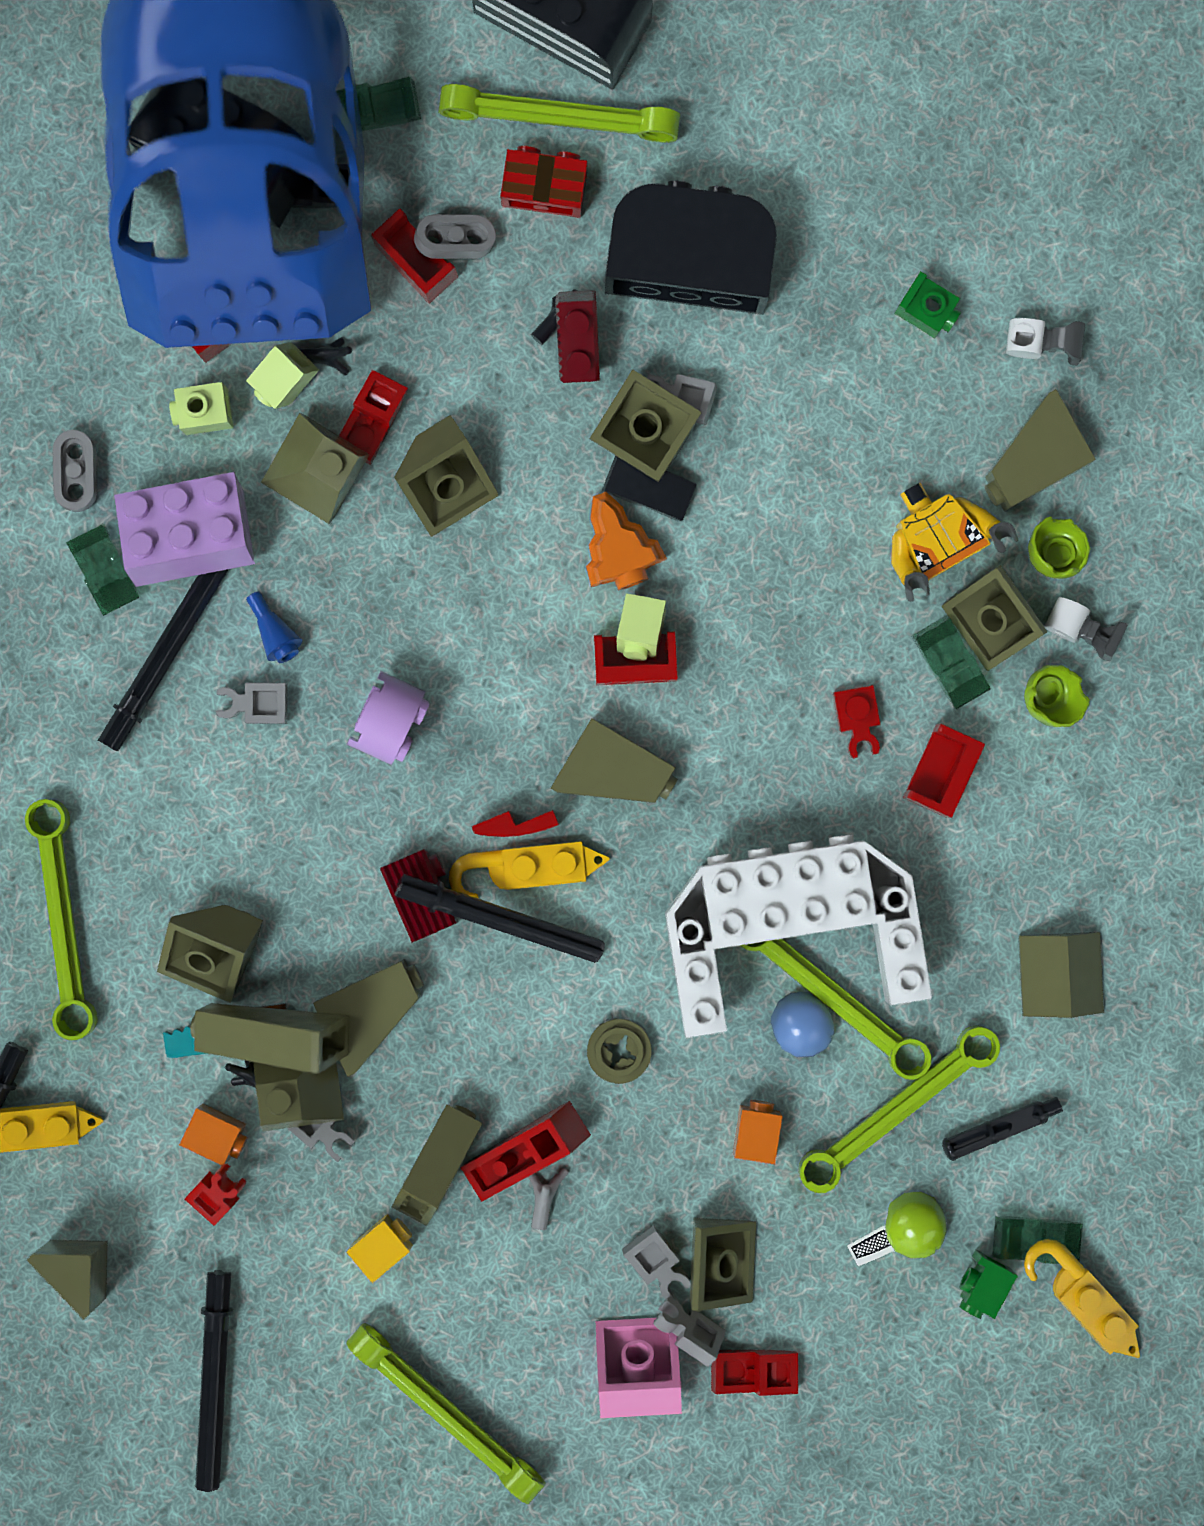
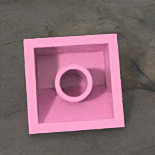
(637, 1369)

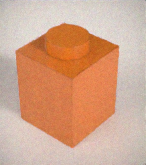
(757, 1132)
(214, 1135)

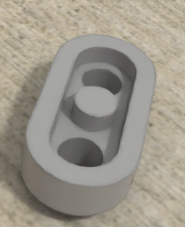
(453, 234)
(73, 472)

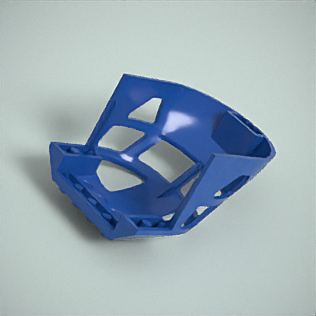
(234, 278)

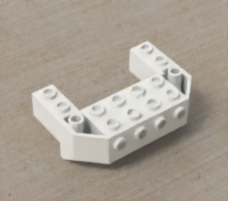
(791, 897)

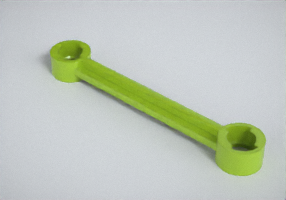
(469, 103)
(61, 919)
(842, 1003)
(899, 1108)
(513, 1471)

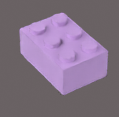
(184, 529)

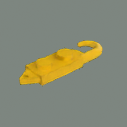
(529, 866)
(44, 1126)
(1087, 1300)

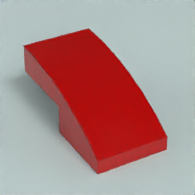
(373, 413)
(505, 826)
(755, 1371)

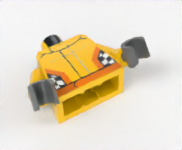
(941, 536)

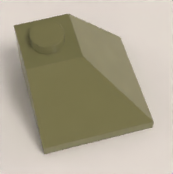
(315, 468)
(443, 477)
(210, 949)
(296, 1097)

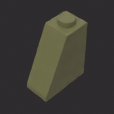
(1039, 455)
(613, 768)
(373, 1009)
(437, 1164)

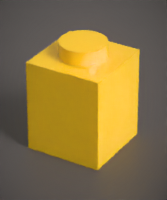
(381, 1247)

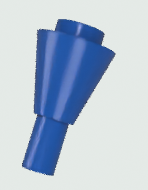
(277, 637)

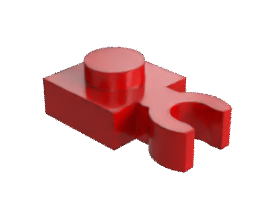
(857, 712)
(215, 1194)

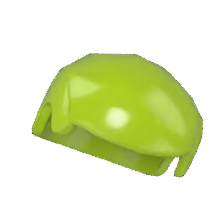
(1058, 548)
(1055, 696)
(915, 1225)

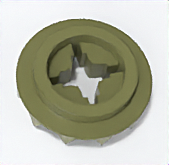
(626, 1068)

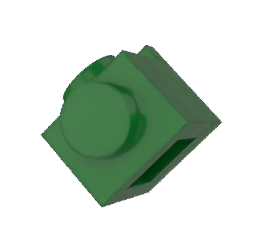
(914, 308)
(985, 1286)

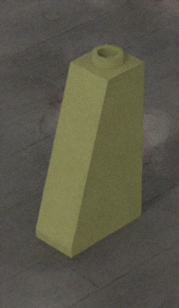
(271, 1036)

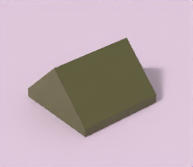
(645, 425)
(994, 618)
(1061, 975)
(722, 1263)
(74, 1271)

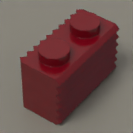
(577, 336)
(415, 917)

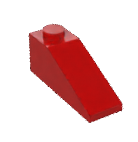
(526, 1151)

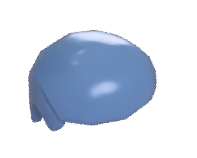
(802, 1024)

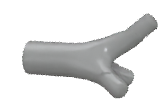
(543, 1198)

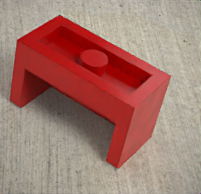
(397, 244)
(616, 669)
(943, 770)

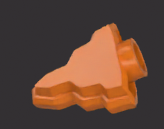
(619, 547)

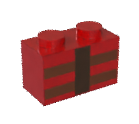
(544, 182)

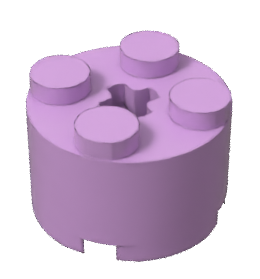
(388, 718)

